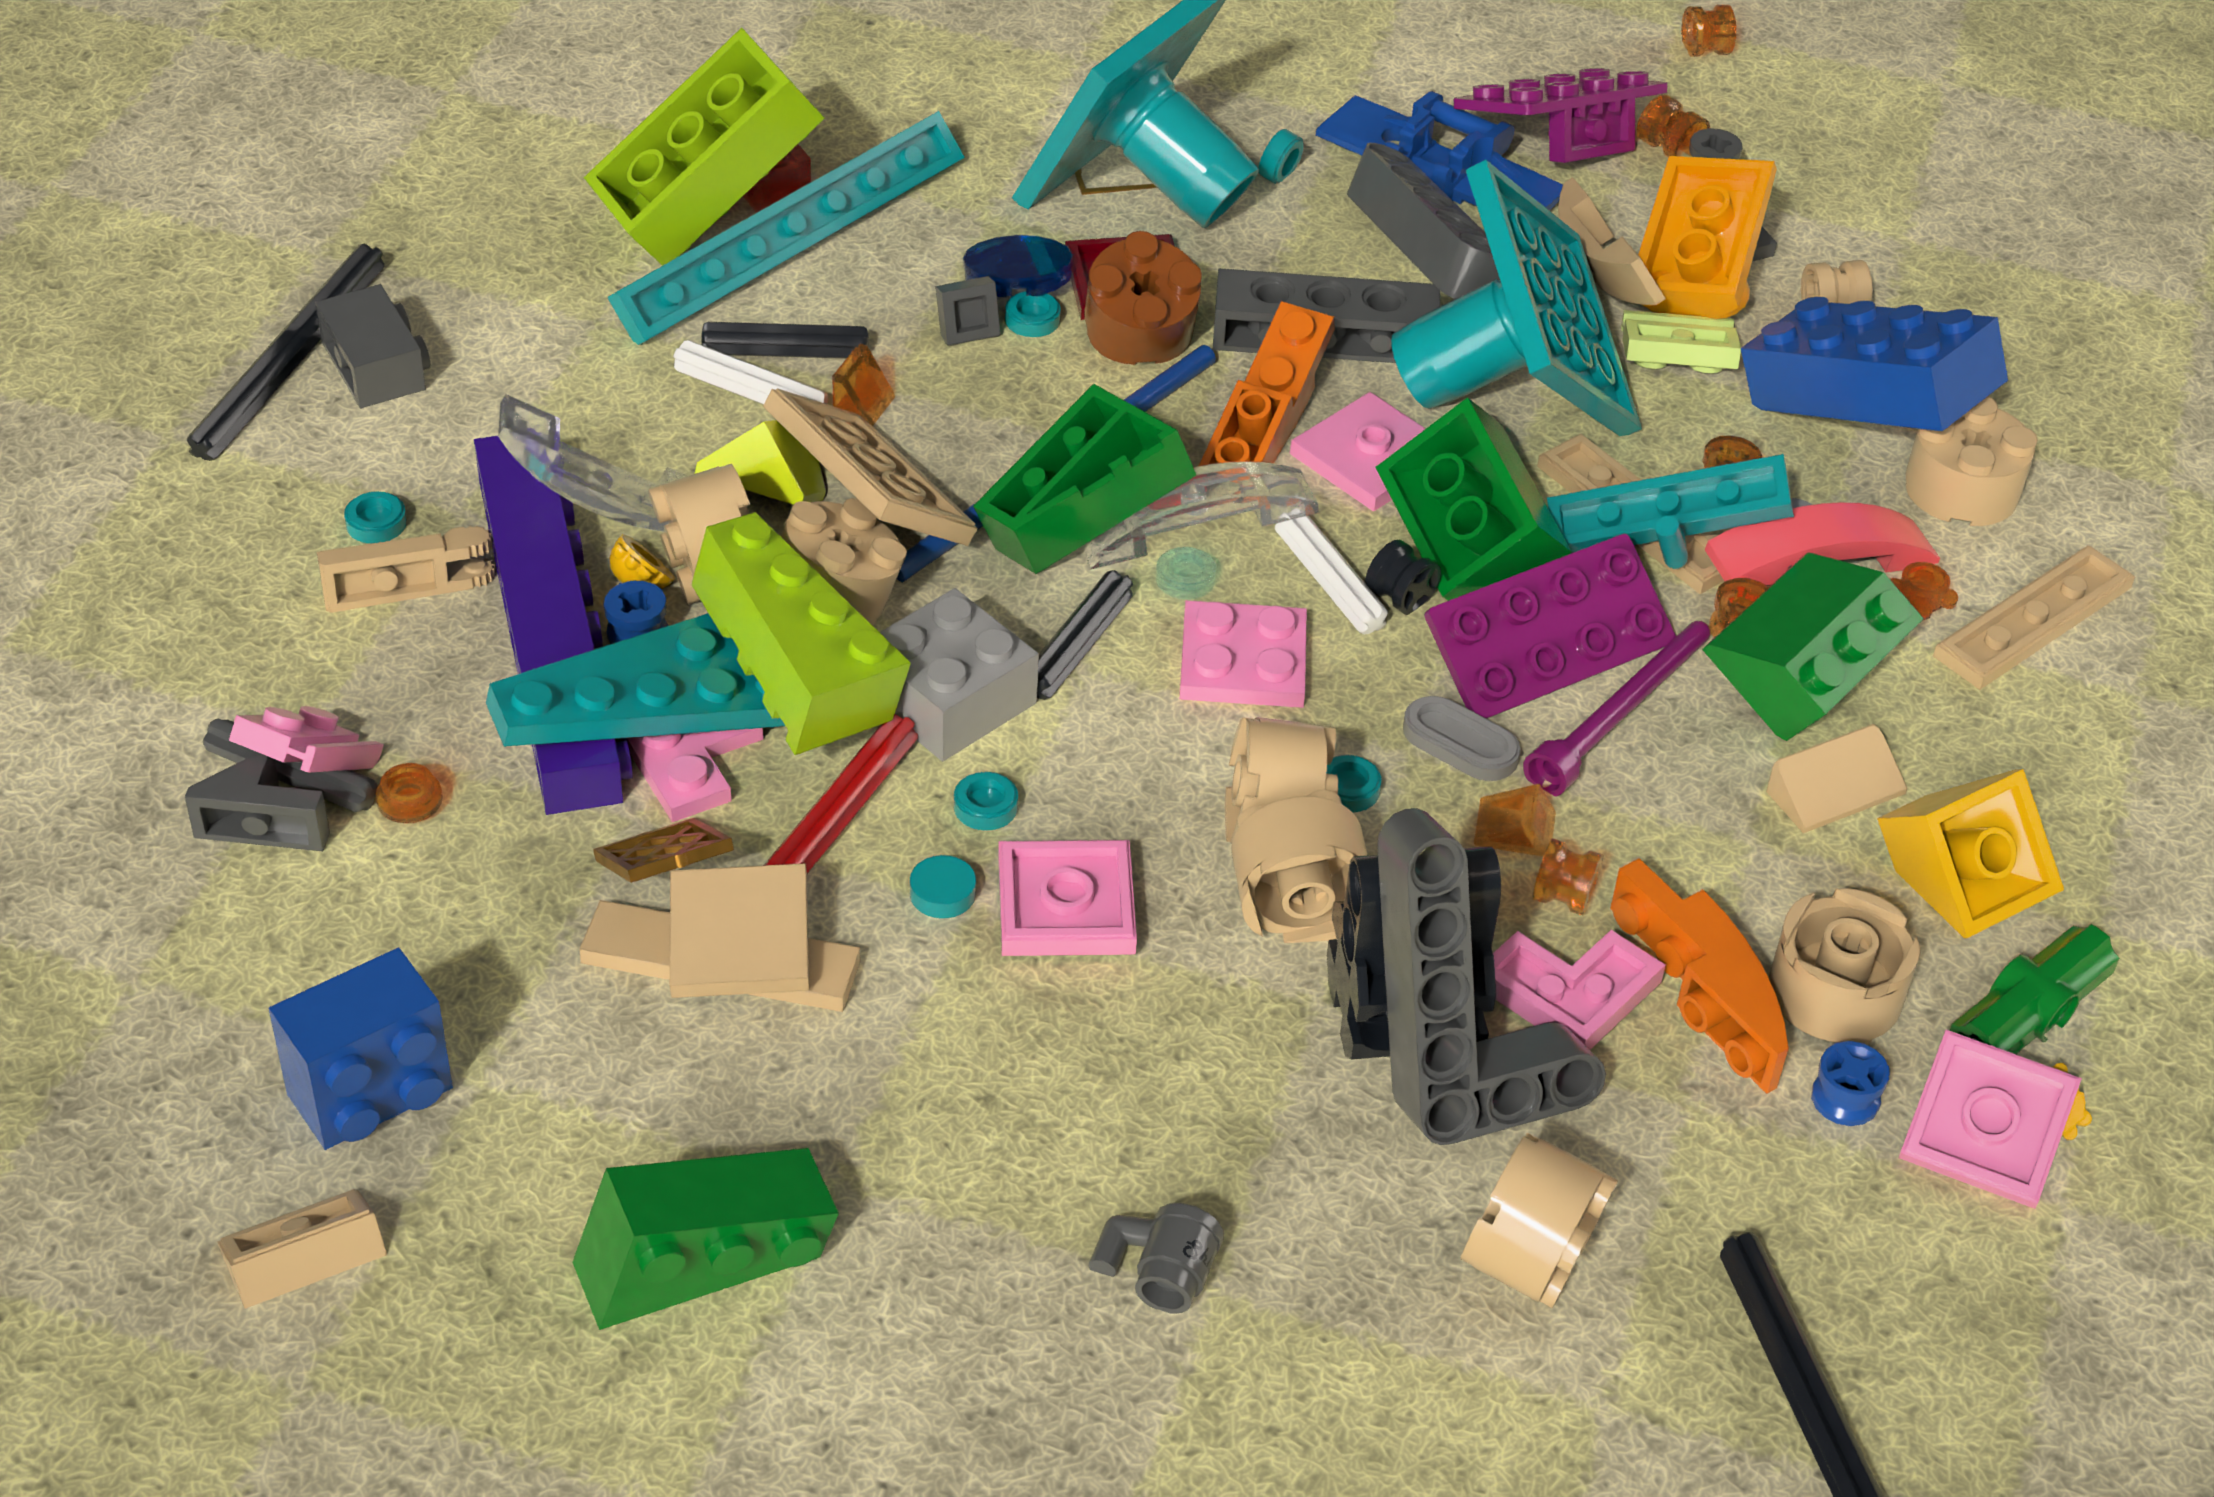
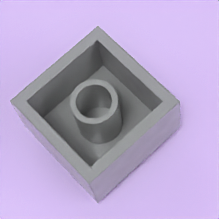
(962, 673)

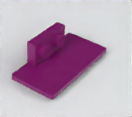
(1586, 114)
(1550, 627)

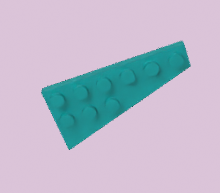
(639, 687)

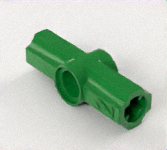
(2040, 991)

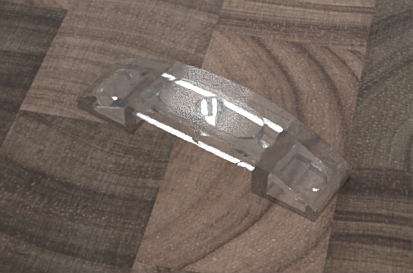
(574, 474)
(1216, 492)

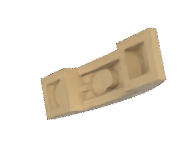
(1616, 267)

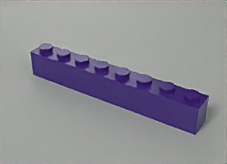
(547, 616)

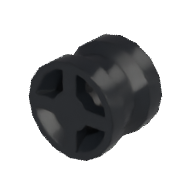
(1403, 576)

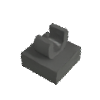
(968, 310)

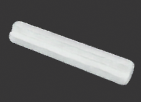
(737, 375)
(1333, 574)

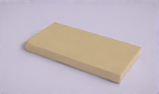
(870, 467)

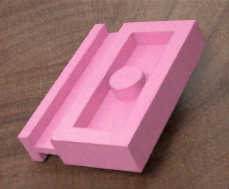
(305, 738)

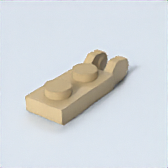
(405, 568)

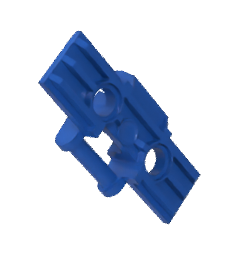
(1367, 122)

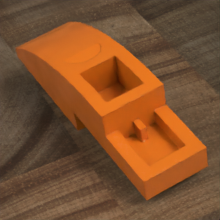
(1275, 391)
(1722, 977)

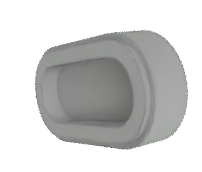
(1461, 738)

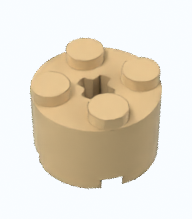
(1972, 466)
(689, 508)
(848, 550)
(1277, 763)
(1295, 864)
(1844, 966)
(1538, 1219)

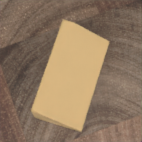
(1836, 778)
(302, 1247)

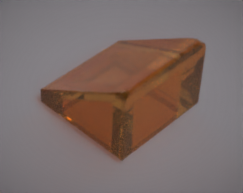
(861, 386)
(1516, 821)

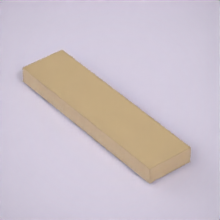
(1584, 466)
(2033, 617)
(639, 943)

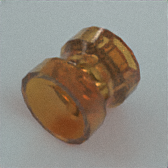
(1668, 126)

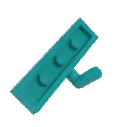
(1676, 506)

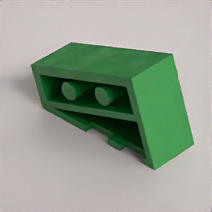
(1082, 479)
(699, 1228)

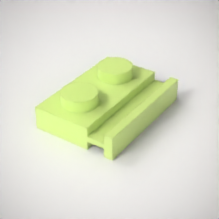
(1690, 340)

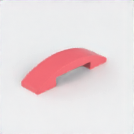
(1826, 529)

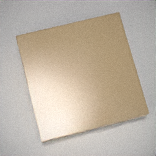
(738, 930)

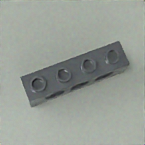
(1363, 310)

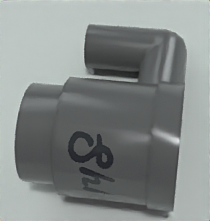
(1175, 1253)

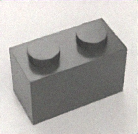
(372, 345)

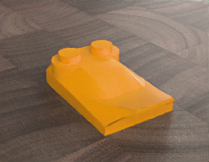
(1706, 233)

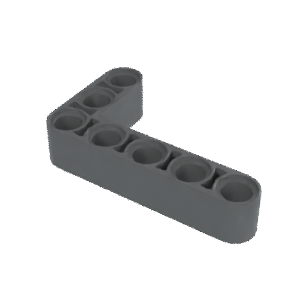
(1422, 221)
(1438, 1069)

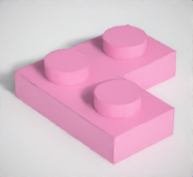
(683, 768)
(1584, 996)

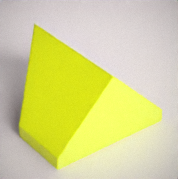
(771, 464)

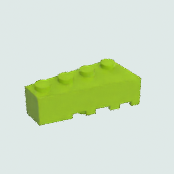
(797, 635)

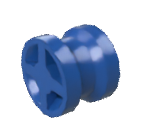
(634, 610)
(1841, 1073)

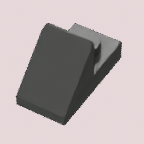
(252, 808)

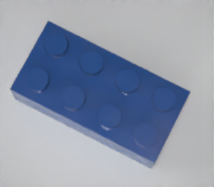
(1875, 363)

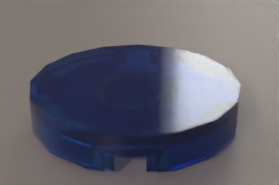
(1019, 263)

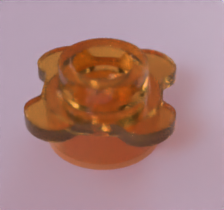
(1926, 588)

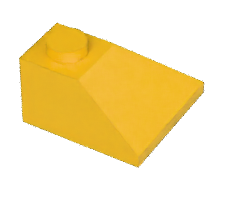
(1974, 851)

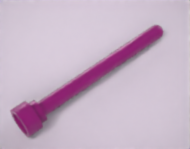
(1560, 759)

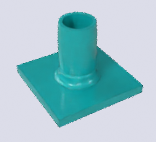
(1162, 132)
(1535, 316)

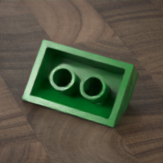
(1471, 502)
(1811, 639)

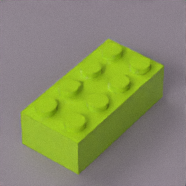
(703, 148)

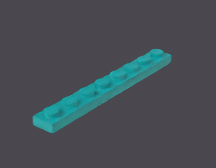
(784, 228)

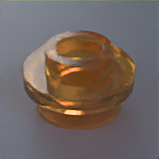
(408, 793)

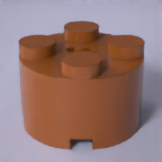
(1142, 300)

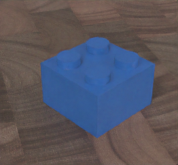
(362, 1048)

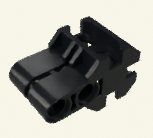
(1357, 954)

